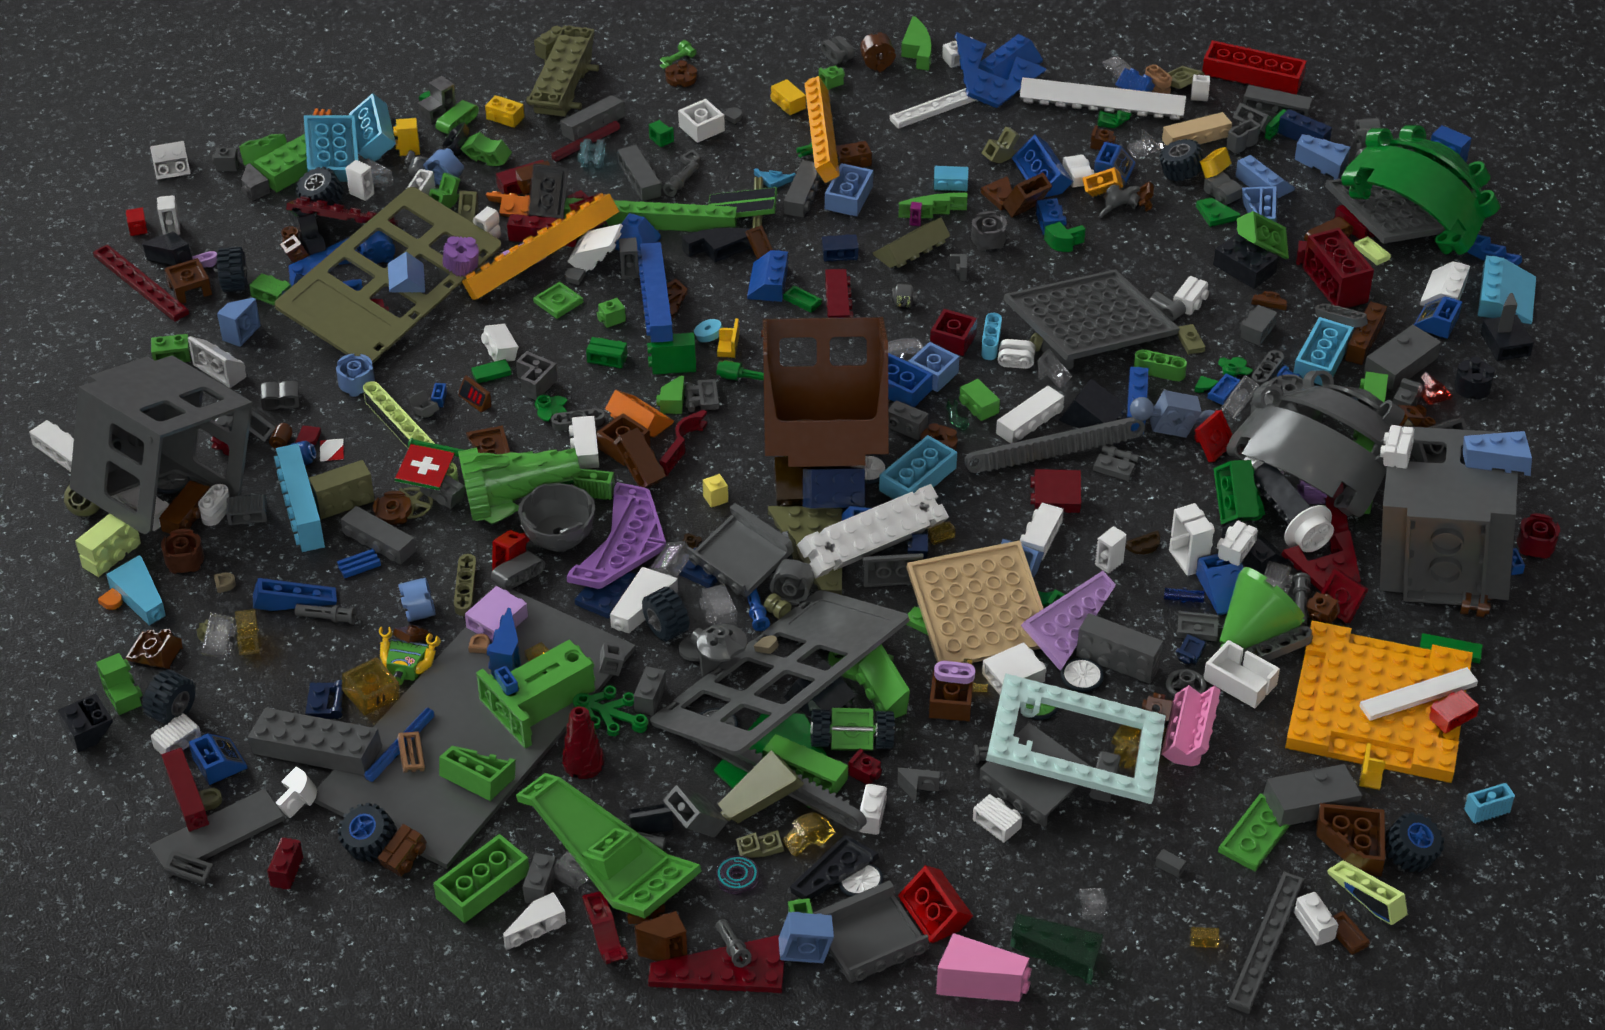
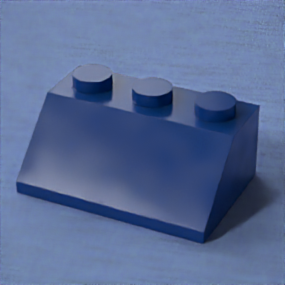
(769, 276)

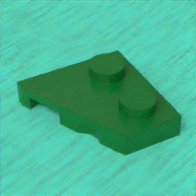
(1216, 212)

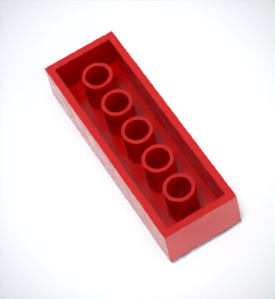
(1254, 67)

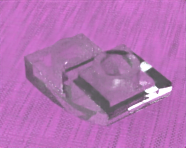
(1116, 65)
(901, 346)

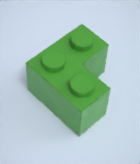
(119, 683)

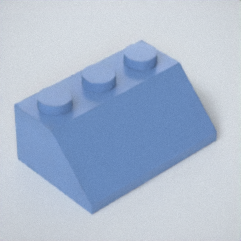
(1256, 174)

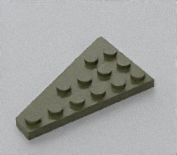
(804, 521)

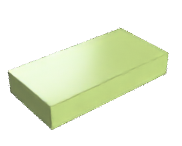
(1372, 250)

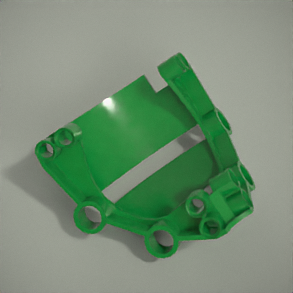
(1428, 178)

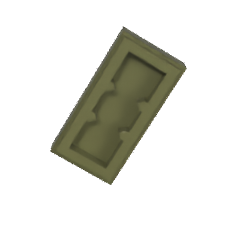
(1190, 339)

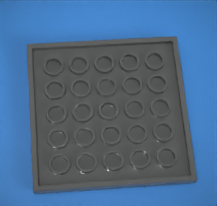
(1387, 213)

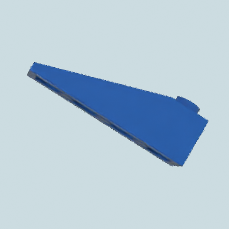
(284, 595)

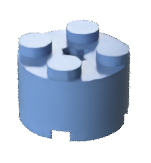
(443, 162)
(354, 373)
(417, 599)

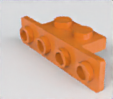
(509, 203)

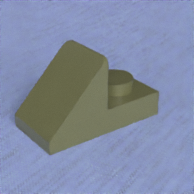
(468, 204)

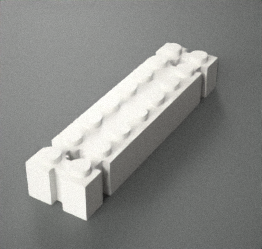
(872, 530)

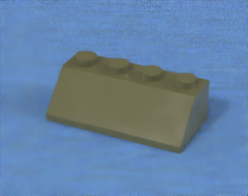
(913, 243)

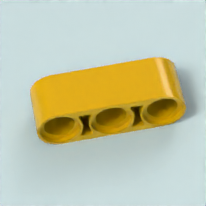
(1215, 162)

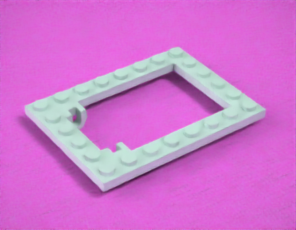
(1007, 751)

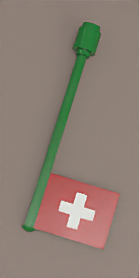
(428, 464)

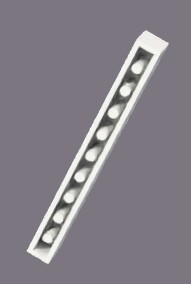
(1103, 98)
(59, 447)

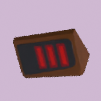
(475, 394)

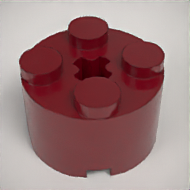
(1538, 536)

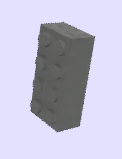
(1119, 648)

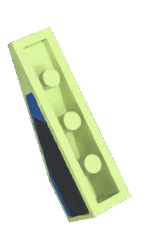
(1374, 894)

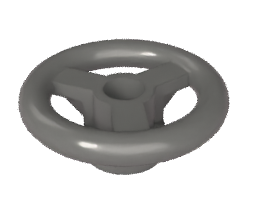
(1186, 678)

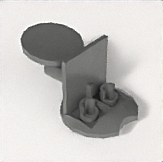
(713, 646)

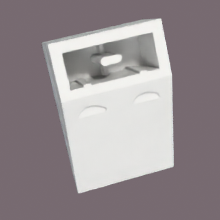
(594, 247)

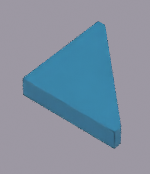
(774, 178)

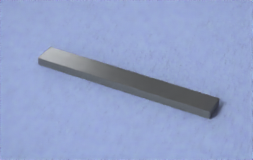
(1266, 943)

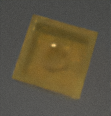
(370, 686)

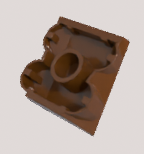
(155, 648)

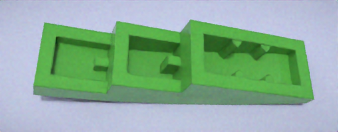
(935, 204)

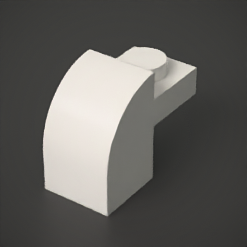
(1200, 88)
(300, 791)

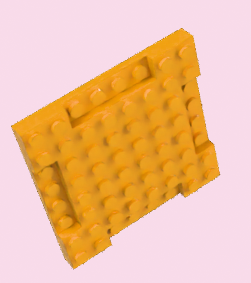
(1351, 668)

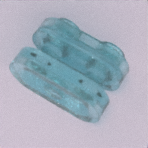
(586, 149)

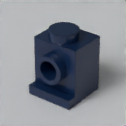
(918, 545)

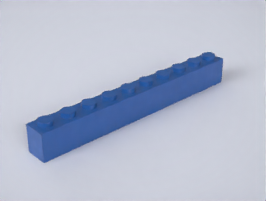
(654, 292)

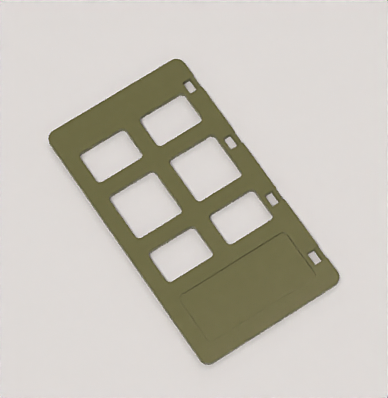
(349, 316)

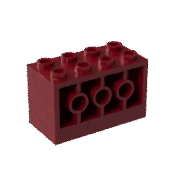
(1338, 268)

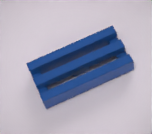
(357, 564)

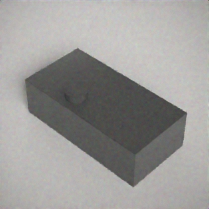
(1403, 356)
(1298, 795)

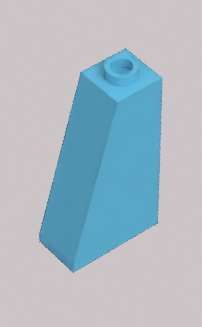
(137, 589)

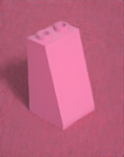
(982, 971)

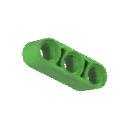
(461, 112)
(1161, 365)

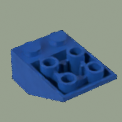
(1218, 580)
(505, 645)

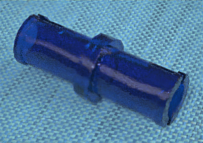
(1184, 595)

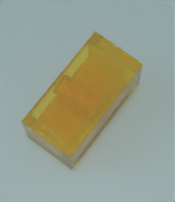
(941, 532)
(1204, 937)

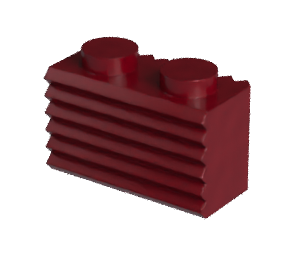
(285, 863)

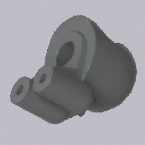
(414, 163)

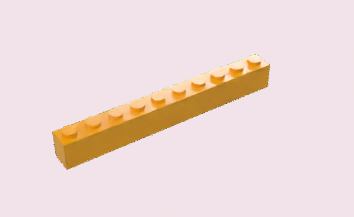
(821, 129)
(540, 246)

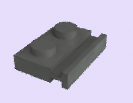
(1197, 625)

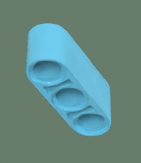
(991, 336)

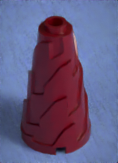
(582, 748)

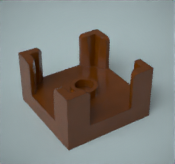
(187, 277)

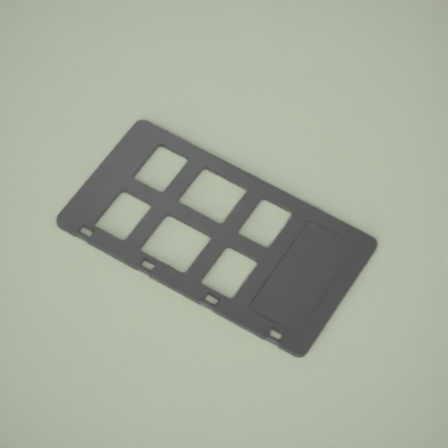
(827, 623)

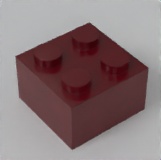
(954, 331)

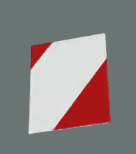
(331, 450)

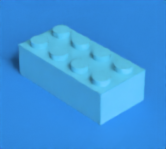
(373, 128)
(1323, 348)
(920, 466)

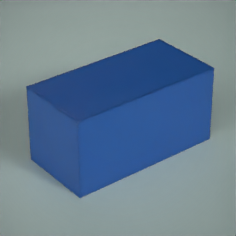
(439, 394)
(1517, 563)
(506, 680)

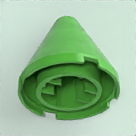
(1258, 611)

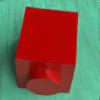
(136, 221)

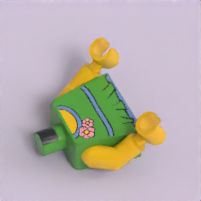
(406, 659)

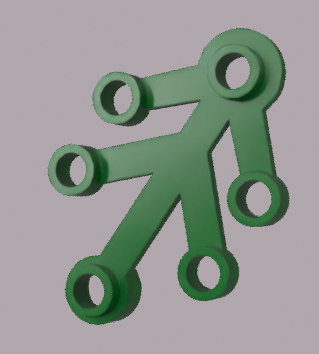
(610, 710)

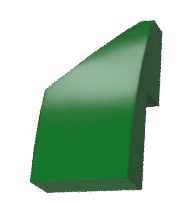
(1112, 121)

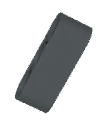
(518, 570)

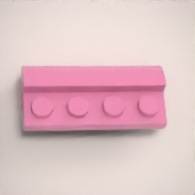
(1190, 725)

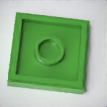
(558, 300)

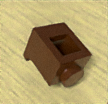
(1100, 136)
(294, 249)

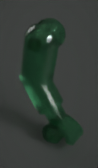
(954, 419)

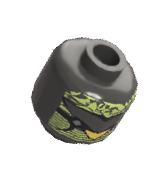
(904, 295)

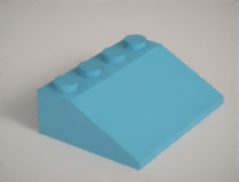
(330, 142)
(1498, 281)

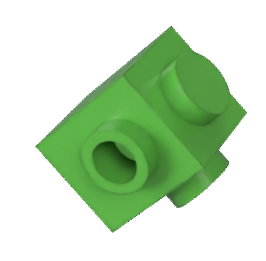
(611, 312)

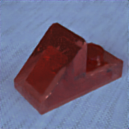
(1434, 390)

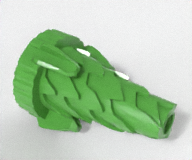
(500, 479)

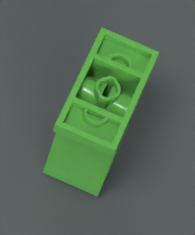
(543, 689)

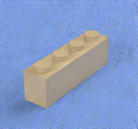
(1200, 129)

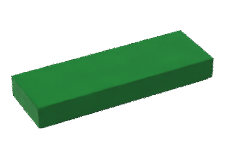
(1427, 641)

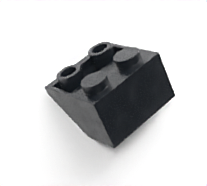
(85, 721)

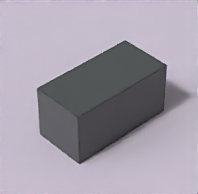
(1170, 863)

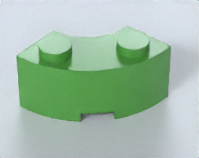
(257, 148)
(486, 150)

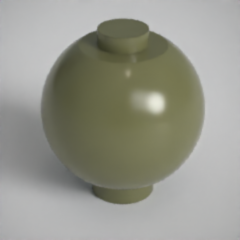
(78, 504)

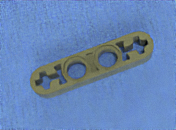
(462, 584)

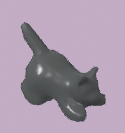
(1116, 197)

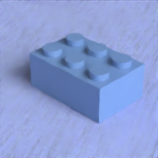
(849, 190)

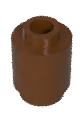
(281, 435)

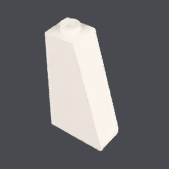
(629, 611)

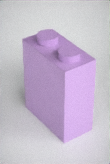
(486, 614)

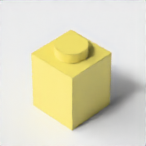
(715, 490)

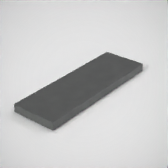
(224, 830)

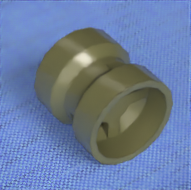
(777, 606)

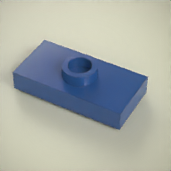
(1223, 389)

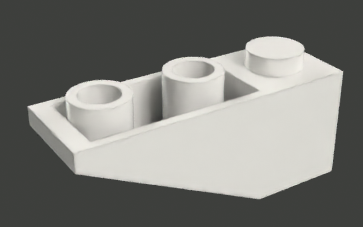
(539, 918)

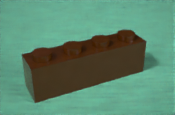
(1365, 336)

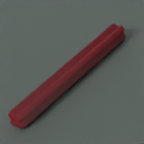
(575, 146)

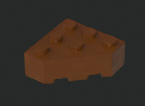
(1354, 835)

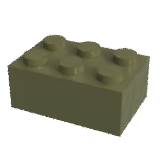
(342, 489)

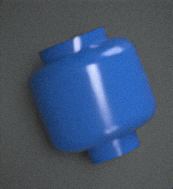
(308, 451)

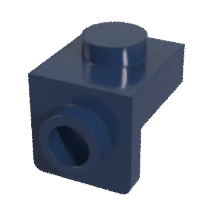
(1190, 650)

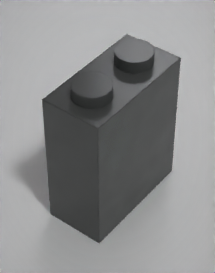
(695, 811)

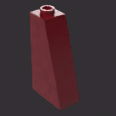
(185, 789)

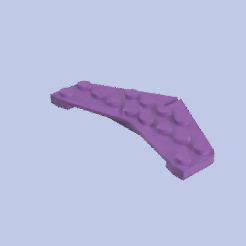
(632, 541)

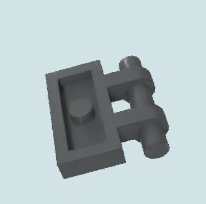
(707, 395)
(1116, 467)

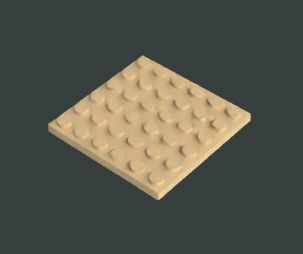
(976, 601)

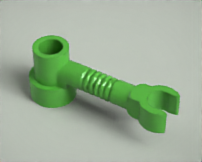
(684, 48)

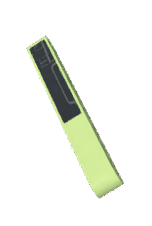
(396, 418)

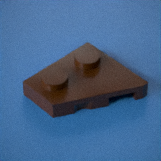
(997, 192)
(676, 295)

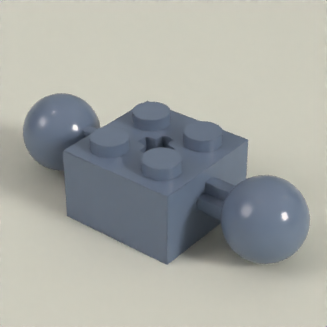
(1172, 414)

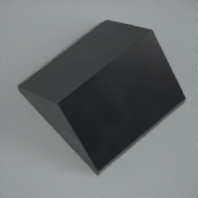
(650, 819)

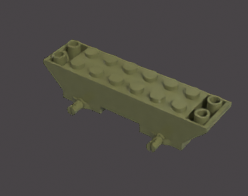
(562, 71)

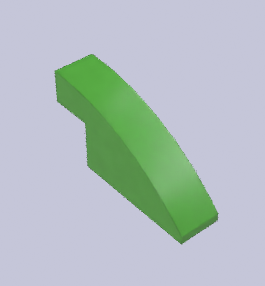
(917, 44)

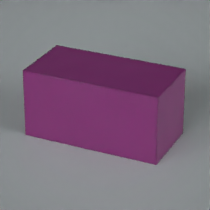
(915, 213)

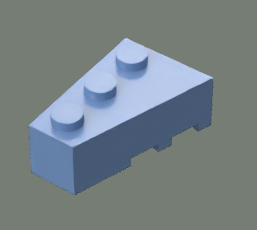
(1322, 154)
(1261, 200)
(1499, 451)

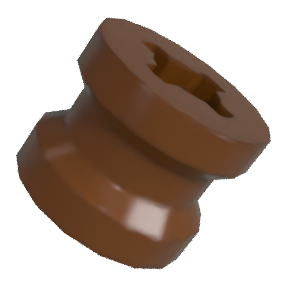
(288, 232)

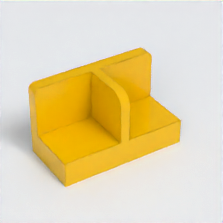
(728, 341)
(1371, 771)

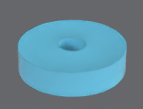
(707, 330)

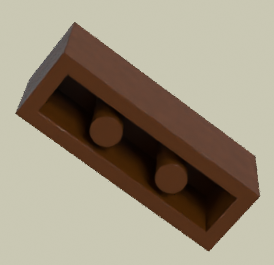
(639, 458)
(184, 508)

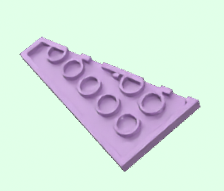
(1058, 625)

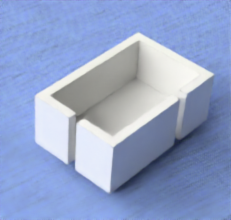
(1190, 537)
(1244, 682)

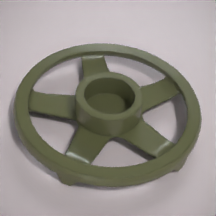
(415, 501)

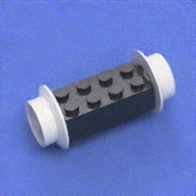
(1306, 525)

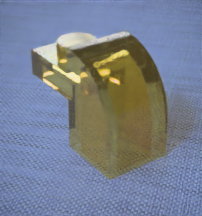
(247, 632)
(808, 829)

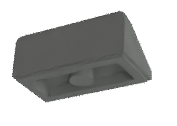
(1508, 314)

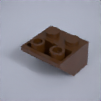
(661, 938)

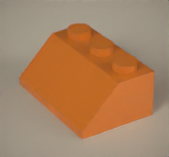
(638, 411)

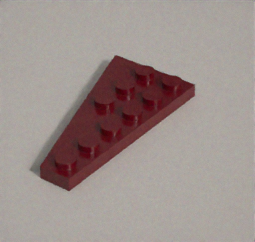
(336, 211)
(716, 970)

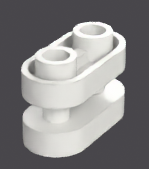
(1016, 353)
(214, 504)

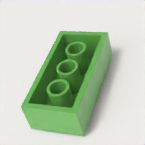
(284, 164)
(481, 878)

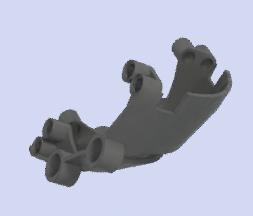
(1315, 450)

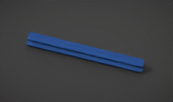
(393, 750)

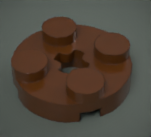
(681, 74)
(946, 435)
(393, 516)

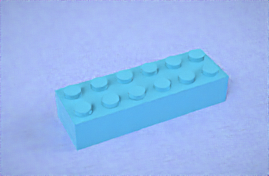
(299, 498)

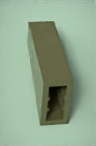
(760, 788)

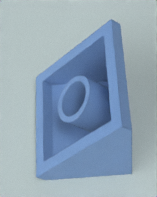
(406, 274)

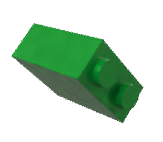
(674, 355)

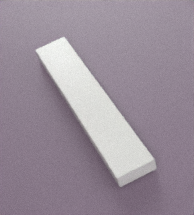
(930, 108)
(1418, 693)

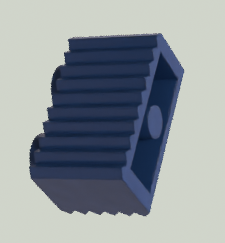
(840, 247)

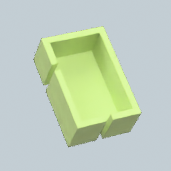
(106, 544)

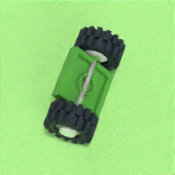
(852, 729)

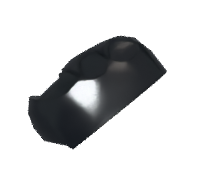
(457, 138)

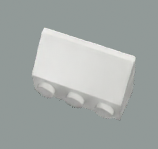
(1447, 282)
(216, 362)

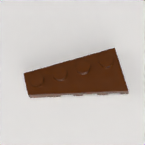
(489, 440)

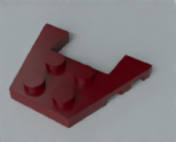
(1321, 568)

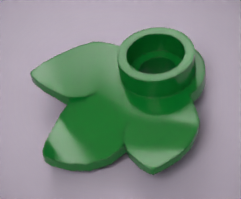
(1234, 366)
(548, 406)

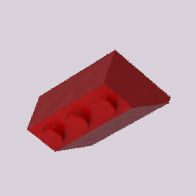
(935, 904)

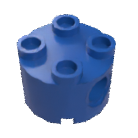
(378, 248)

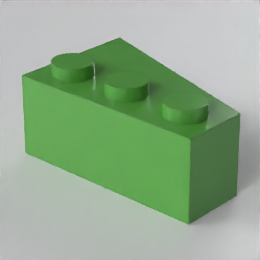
(476, 772)

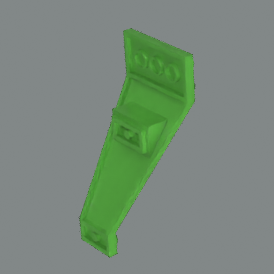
(616, 858)

